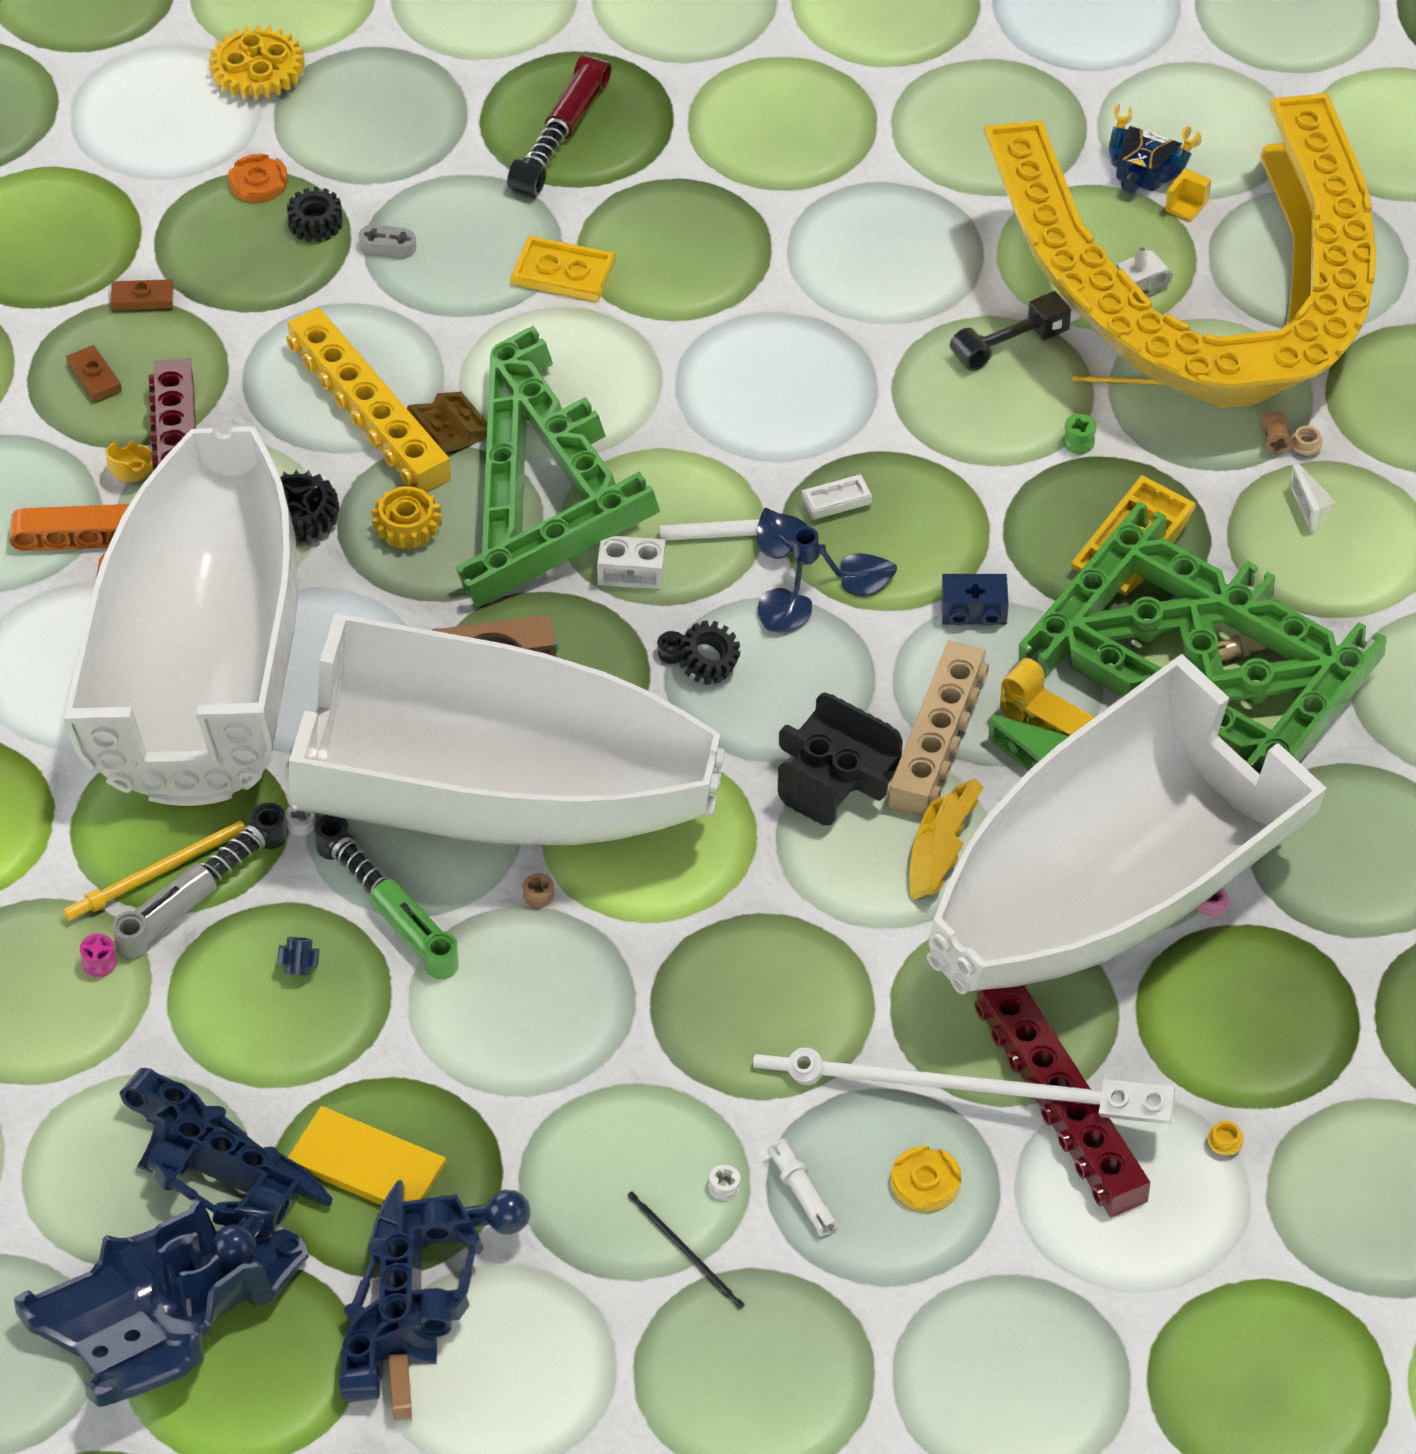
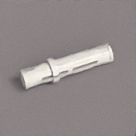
(796, 1176)

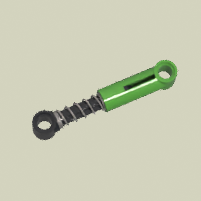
(395, 905)

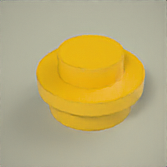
(1225, 1138)

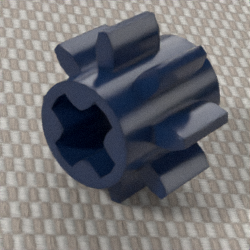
(298, 956)

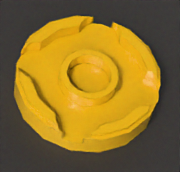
(926, 1179)

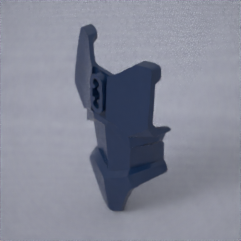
(154, 1302)

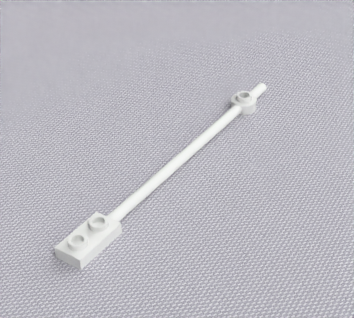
(1116, 1100)

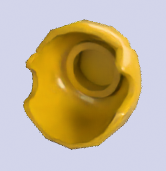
(129, 463)

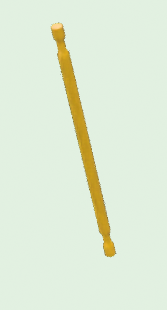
(1097, 379)

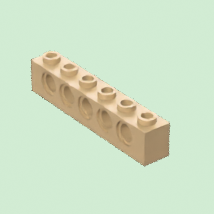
(938, 728)

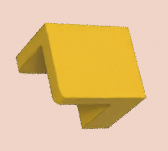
(1188, 195)

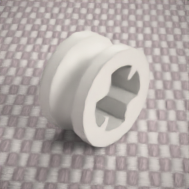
(299, 828)
(724, 1192)

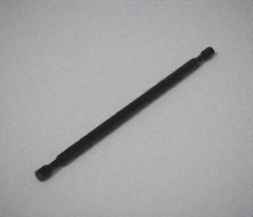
(686, 1250)

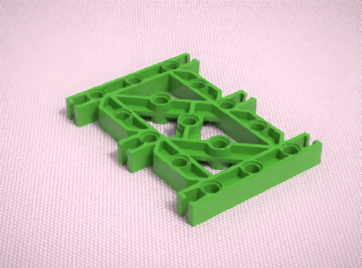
(1205, 600)

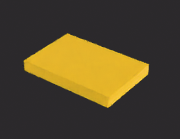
(563, 268)

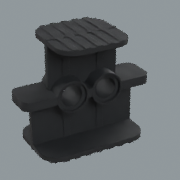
(836, 754)

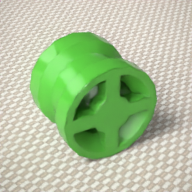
(1079, 433)

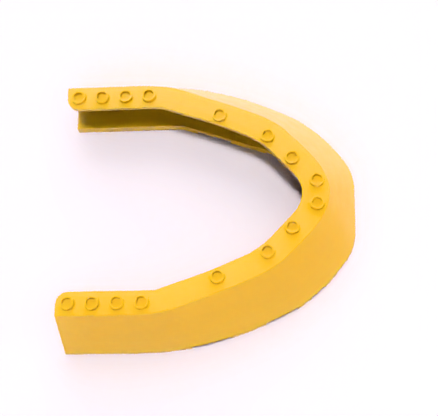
(1331, 261)

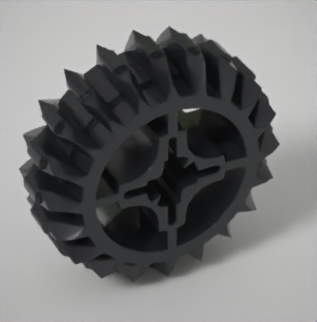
(311, 505)

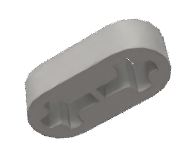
(387, 241)

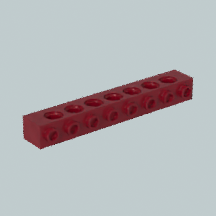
(1114, 1192)

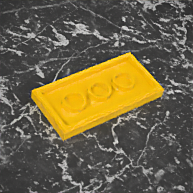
(365, 1158)

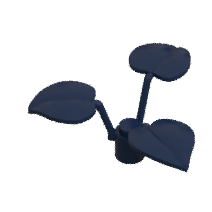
(782, 534)

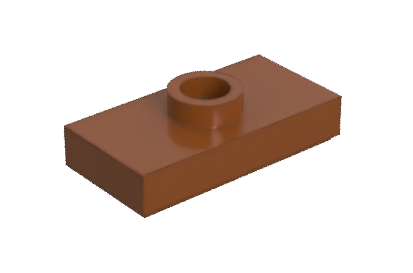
(142, 294)
(93, 373)

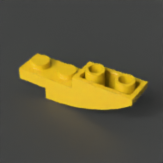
(937, 839)

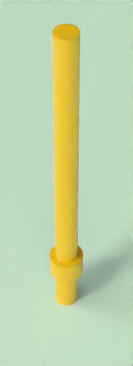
(98, 898)

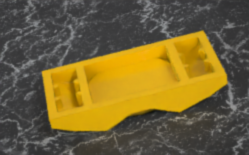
(1157, 498)

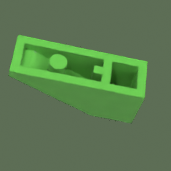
(1023, 741)

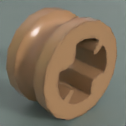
(538, 899)

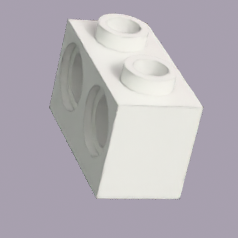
(631, 562)

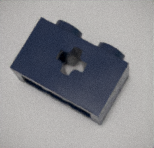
(974, 599)

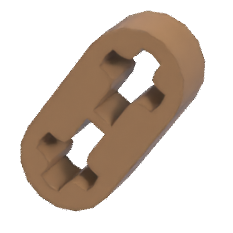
(400, 1386)

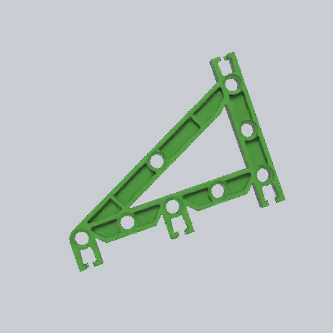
(522, 396)

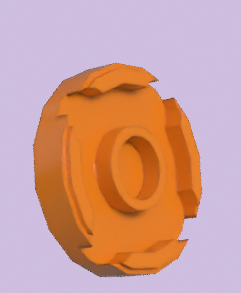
(258, 178)

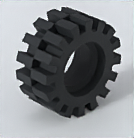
(317, 226)
(702, 666)

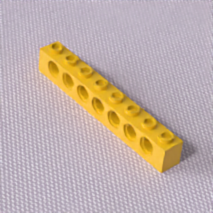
(368, 401)

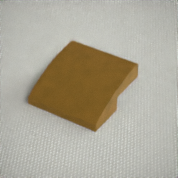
(451, 421)

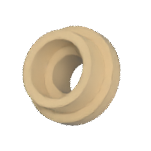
(1307, 440)

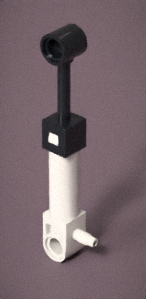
(1053, 313)

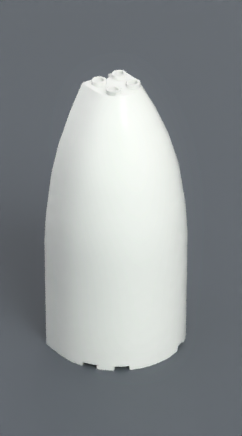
(190, 627)
(493, 742)
(1114, 838)

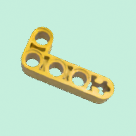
(1028, 702)

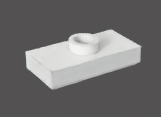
(836, 497)

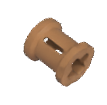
(1277, 436)

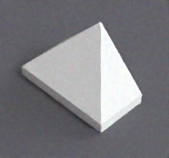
(1311, 497)

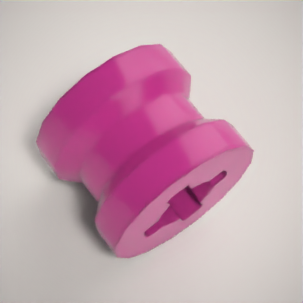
(90, 950)

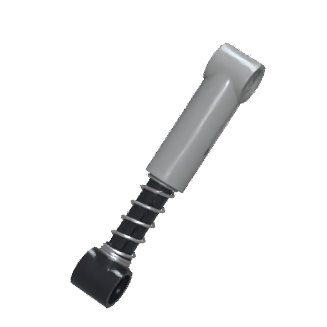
(137, 928)

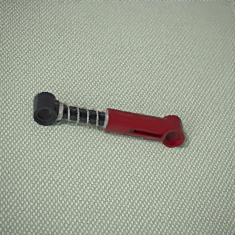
(588, 78)

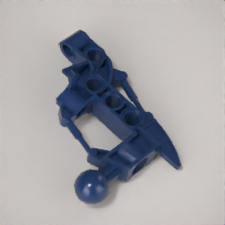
(191, 1137)
(406, 1315)

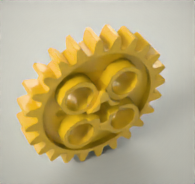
(256, 62)

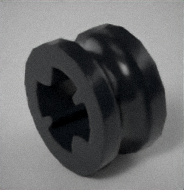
(663, 642)

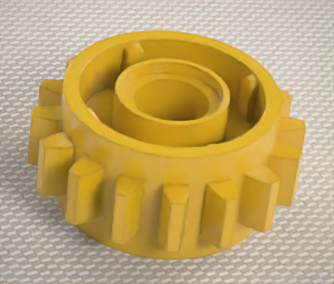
(406, 517)

